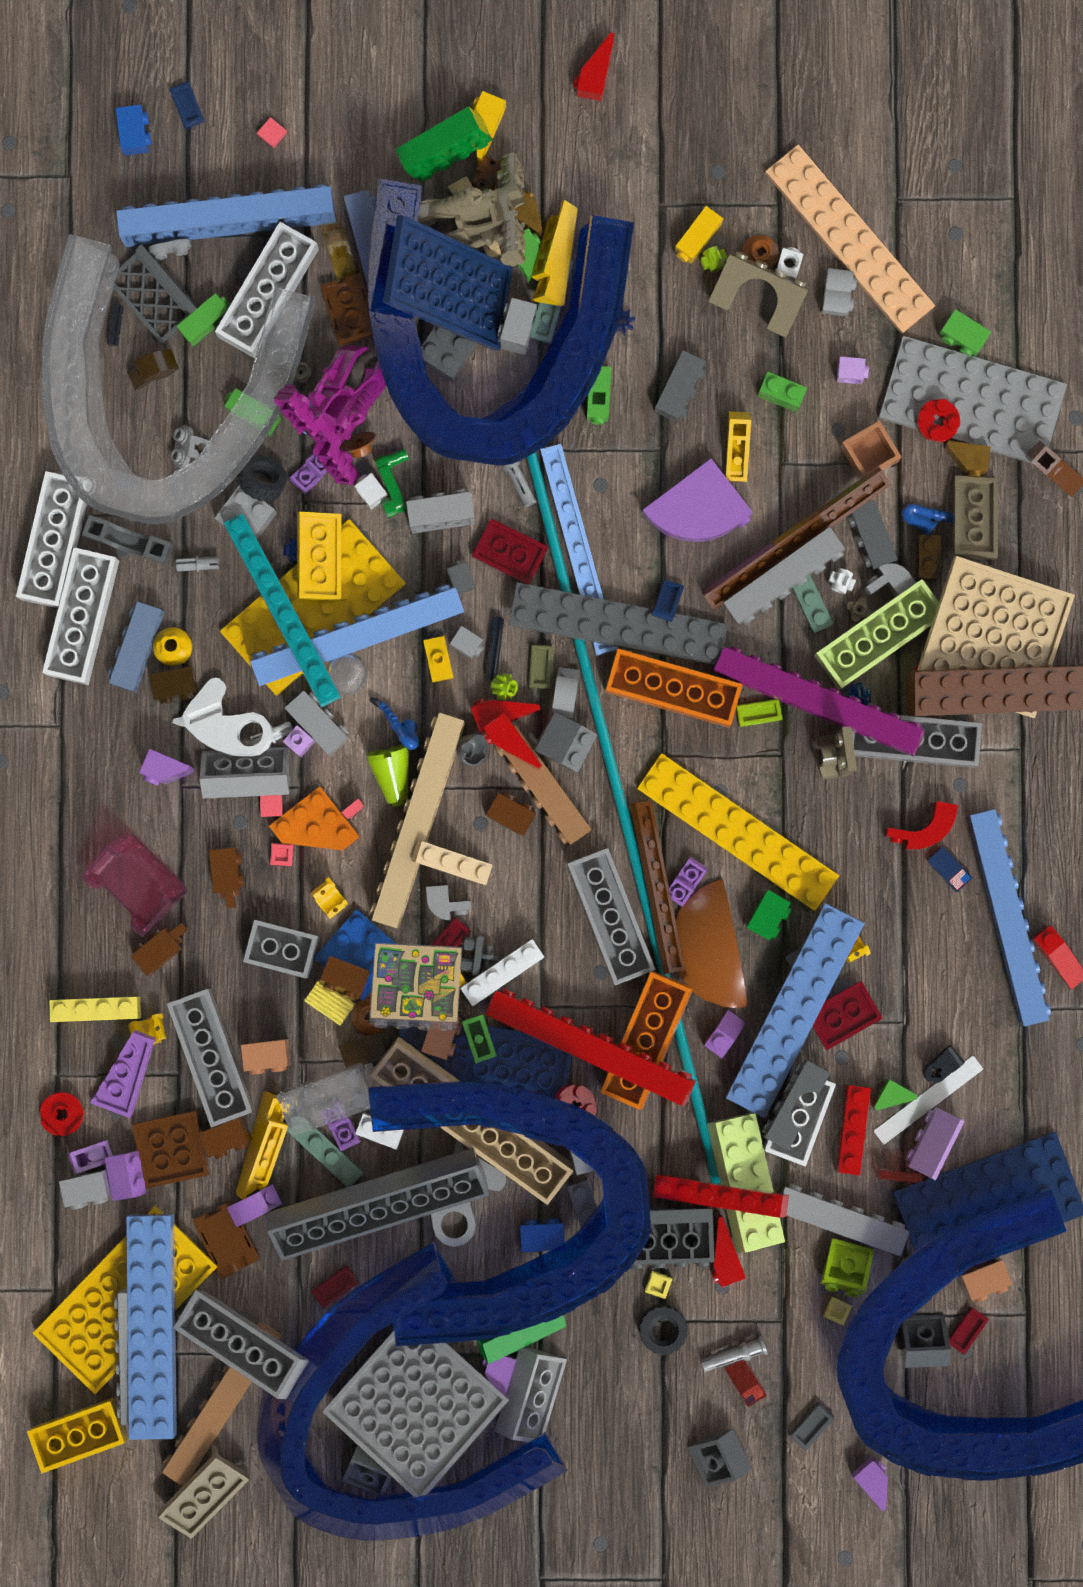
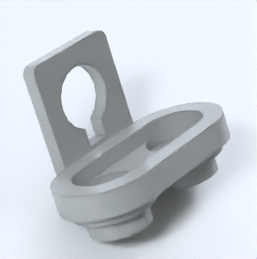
(161, 250)
(185, 445)

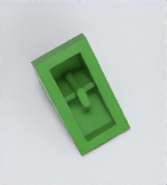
(892, 1095)

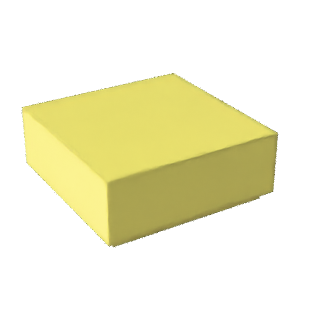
(658, 1284)
(837, 1310)

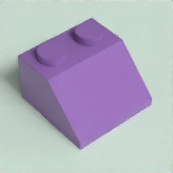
(163, 769)

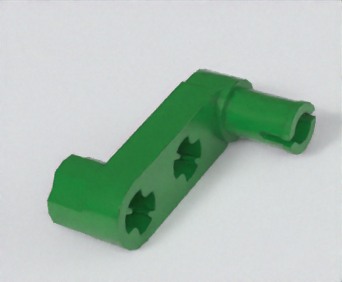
(395, 503)

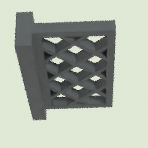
(166, 281)

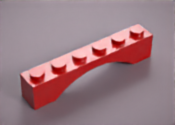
(721, 1196)

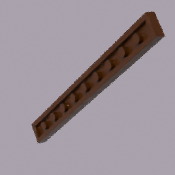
(796, 537)

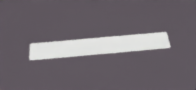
(927, 1100)

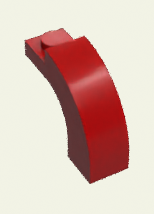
(939, 826)

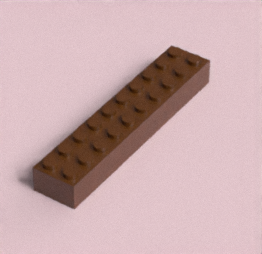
(995, 690)

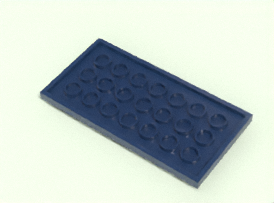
(447, 283)
(519, 1062)
(987, 1185)

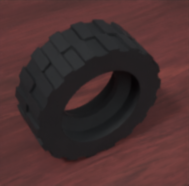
(260, 490)
(678, 1337)

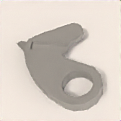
(496, 1181)

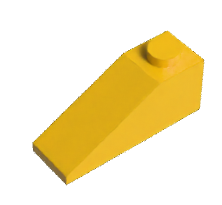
(491, 110)
(738, 446)

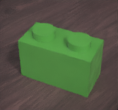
(964, 334)
(782, 392)
(479, 1038)

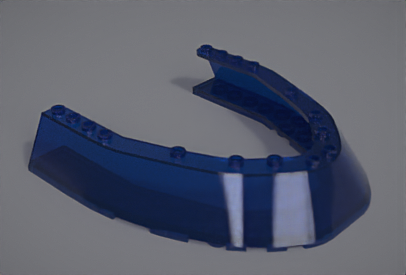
(558, 383)
(559, 1278)
(330, 1349)
(934, 1441)

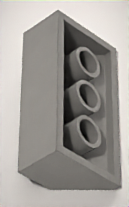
(245, 775)
(530, 1394)

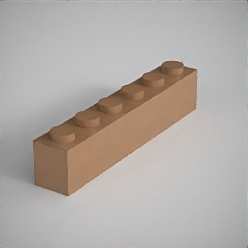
(549, 797)

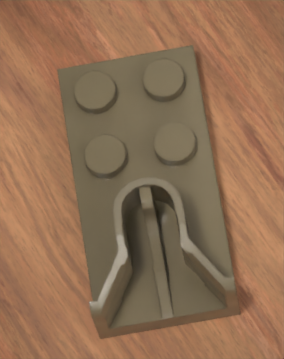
(975, 518)
(839, 754)
(204, 1494)

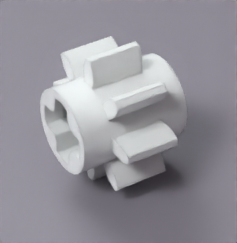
(841, 581)

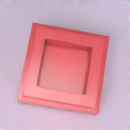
(271, 132)
(271, 805)
(354, 808)
(281, 854)

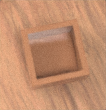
(869, 450)
(266, 1055)
(985, 1279)

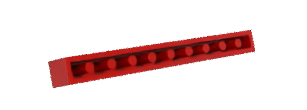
(591, 1047)

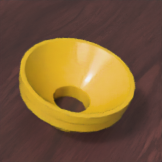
(183, 649)

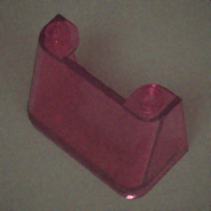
(136, 881)

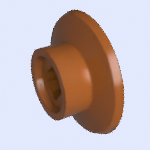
(763, 242)
(359, 444)
(358, 1017)

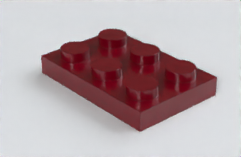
(510, 552)
(845, 1015)

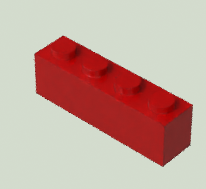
(853, 1129)

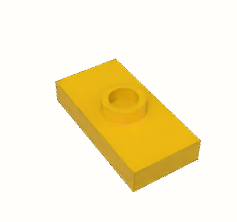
(438, 659)

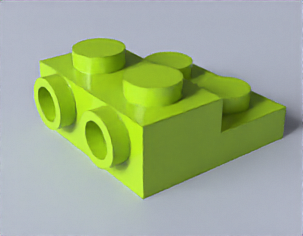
(847, 1268)

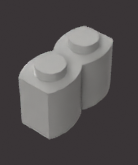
(838, 292)

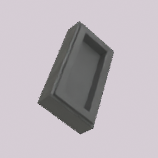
(811, 1426)

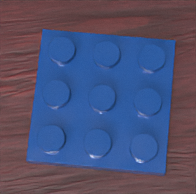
(355, 945)

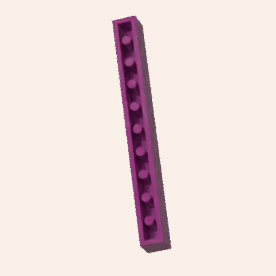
(819, 701)

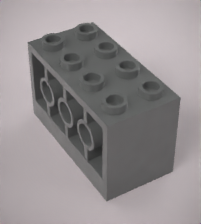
(678, 1223)

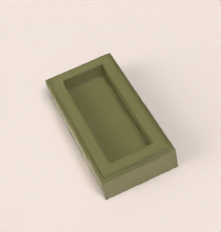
(541, 666)

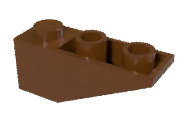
(1055, 468)

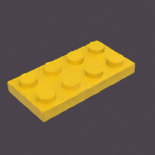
(318, 556)

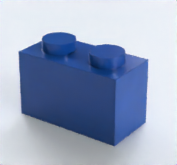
(132, 130)
(541, 1235)

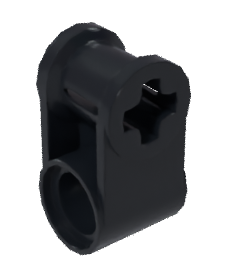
(946, 1062)

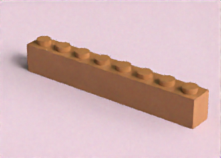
(209, 1422)

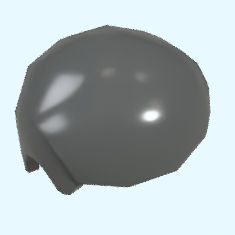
(471, 749)

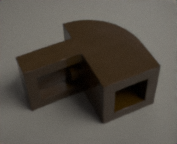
(151, 367)

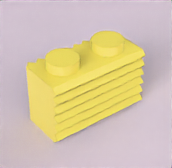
(330, 1004)

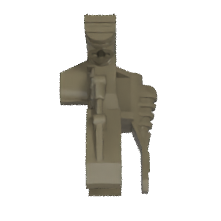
(486, 213)

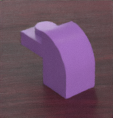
(254, 1205)

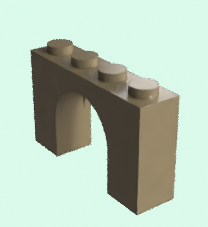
(789, 292)

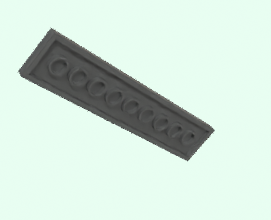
(616, 624)

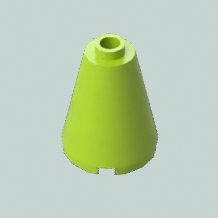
(391, 772)

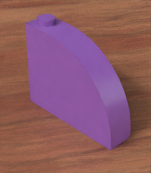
(699, 507)

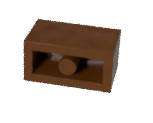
(511, 814)
(344, 978)
(225, 1137)

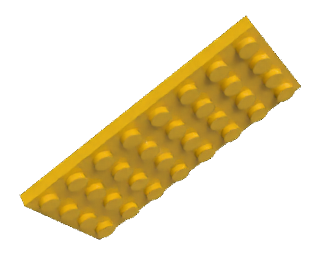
(365, 586)
(83, 1325)

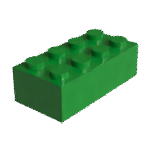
(444, 145)

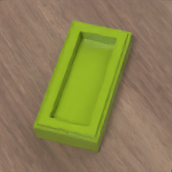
(759, 712)

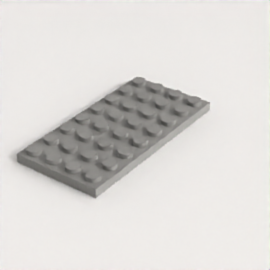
(994, 401)

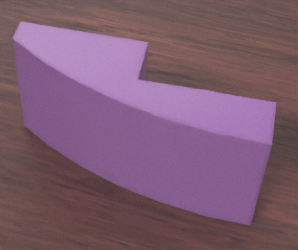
(308, 474)
(687, 881)
(344, 1133)

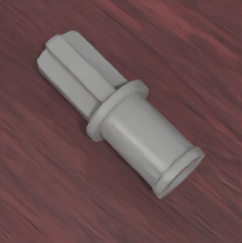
(197, 563)

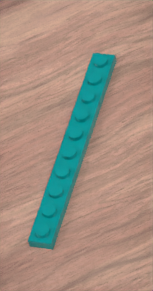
(282, 610)

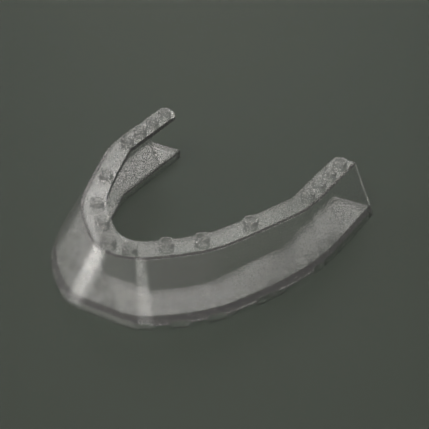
(76, 403)

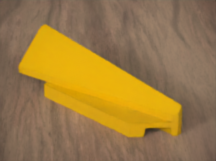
(554, 256)
(264, 1147)

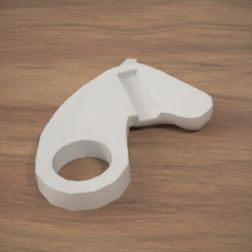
(206, 722)

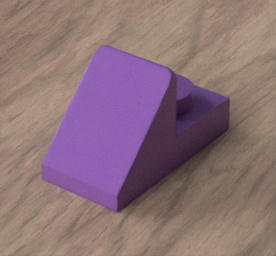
(89, 1157)

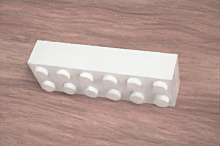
(278, 266)
(51, 542)
(81, 616)

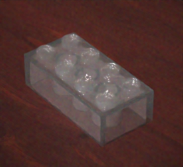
(325, 1099)

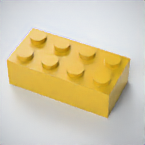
(77, 1435)

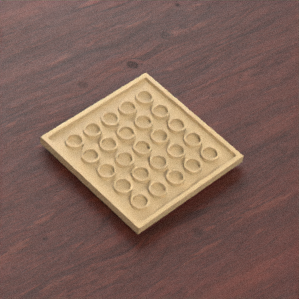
(994, 621)

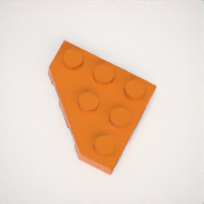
(315, 824)

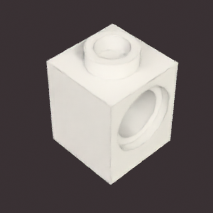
(790, 254)
(370, 490)

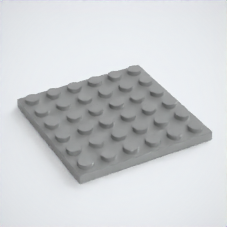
(415, 1410)

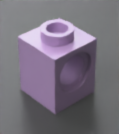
(851, 370)
(299, 741)

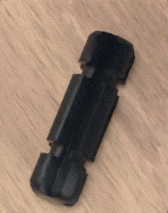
(115, 324)

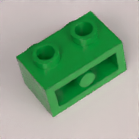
(768, 915)

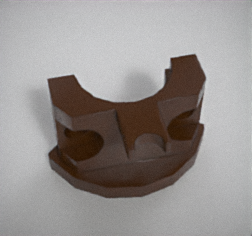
(486, 174)

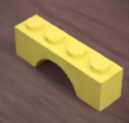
(95, 1009)

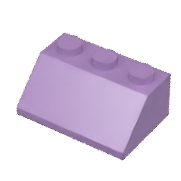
(934, 1142)

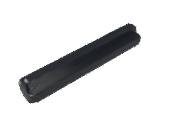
(494, 648)

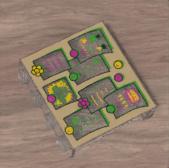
(416, 986)

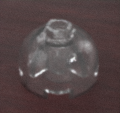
(356, 677)

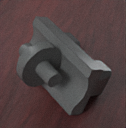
(476, 945)

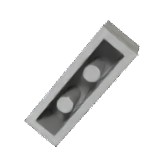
(317, 722)

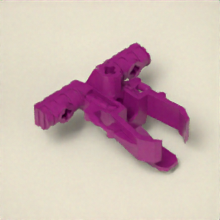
(334, 411)

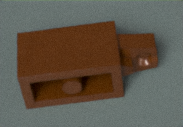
(226, 874)
(160, 949)

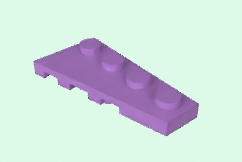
(124, 1081)

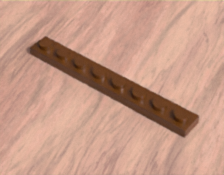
(657, 887)

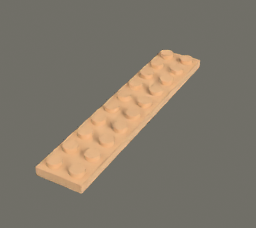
(850, 239)

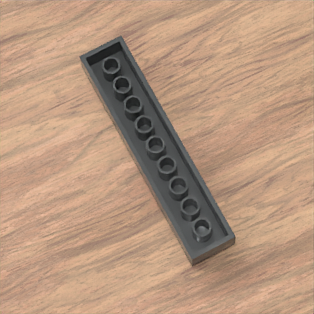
(377, 1204)

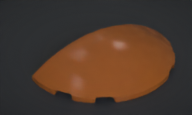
(711, 948)

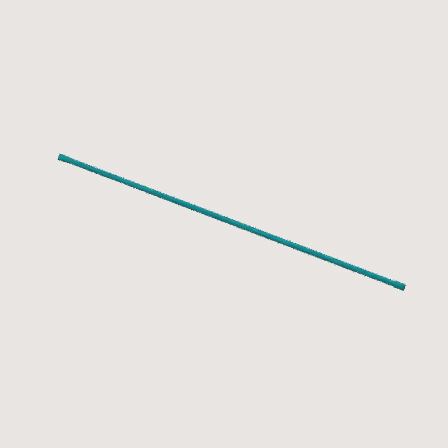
(620, 801)

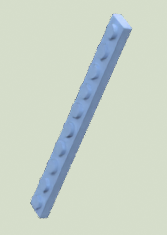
(572, 528)

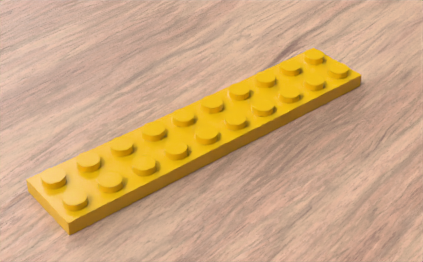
(738, 832)

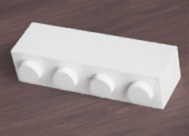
(502, 972)

